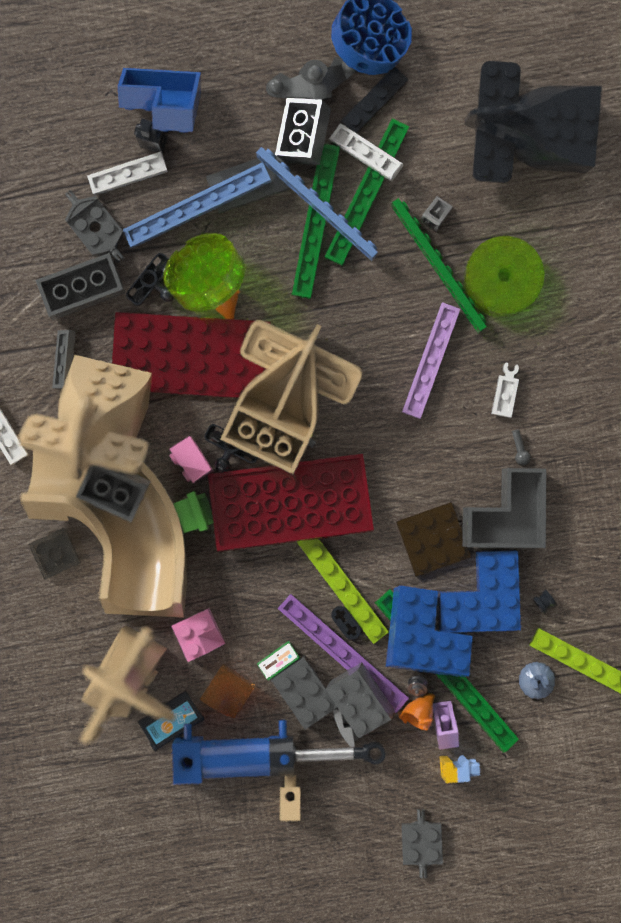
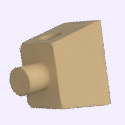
(290, 809)

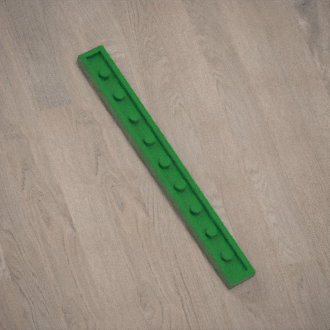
(467, 696)

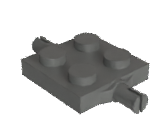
(422, 843)

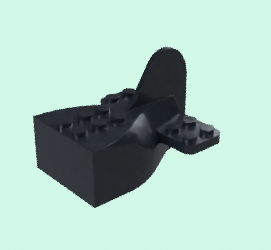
(543, 128)

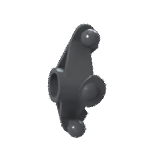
(313, 81)

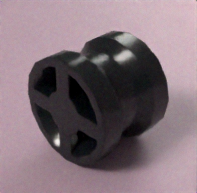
(545, 601)

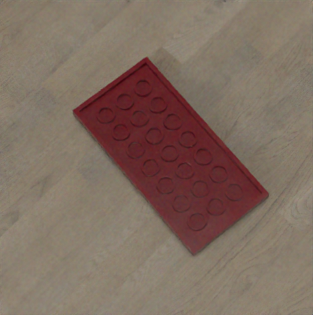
(185, 353)
(284, 507)

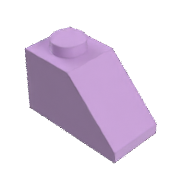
(445, 725)

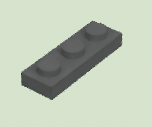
(63, 357)

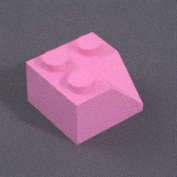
(191, 459)
(198, 634)

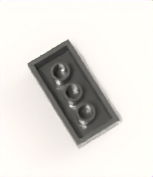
(80, 286)

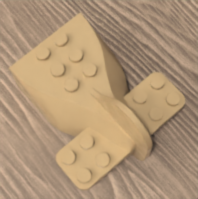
(282, 402)
(96, 418)
(123, 680)

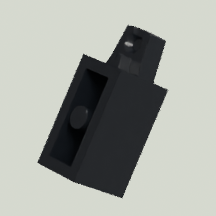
(150, 138)

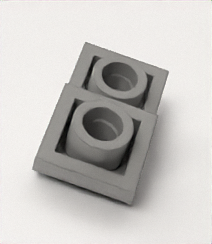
(345, 730)

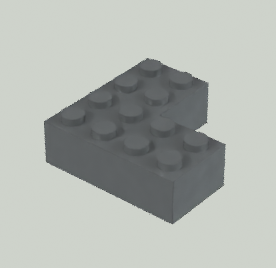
(520, 518)

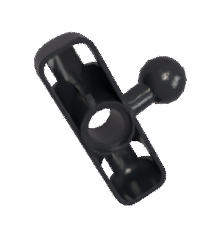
(143, 289)
(222, 464)

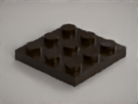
(433, 539)

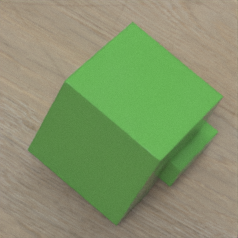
(194, 512)

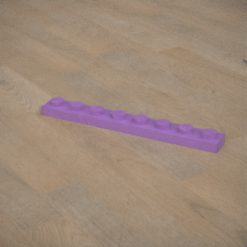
(337, 647)

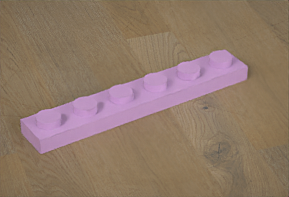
(431, 360)

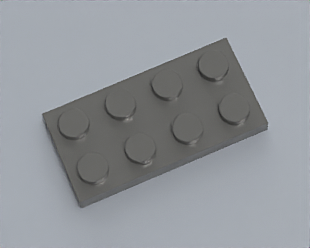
(270, 189)

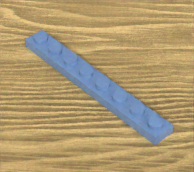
(311, 197)
(197, 205)

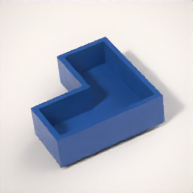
(168, 94)
(493, 604)
(415, 643)

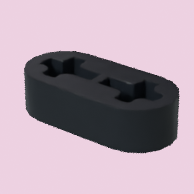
(342, 625)

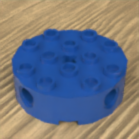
(371, 35)

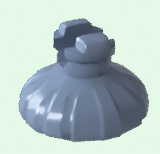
(531, 675)

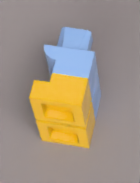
(458, 770)

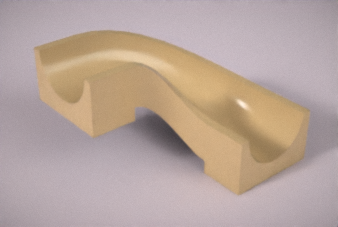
(142, 557)

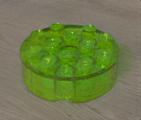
(505, 256)
(204, 272)

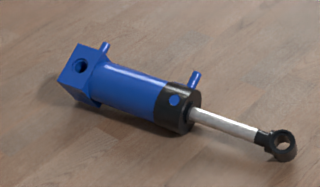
(252, 756)

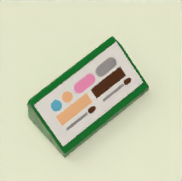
(278, 660)

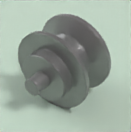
(417, 685)

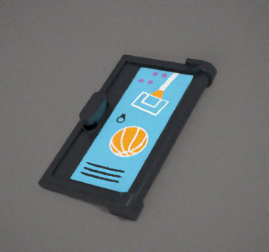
(160, 731)

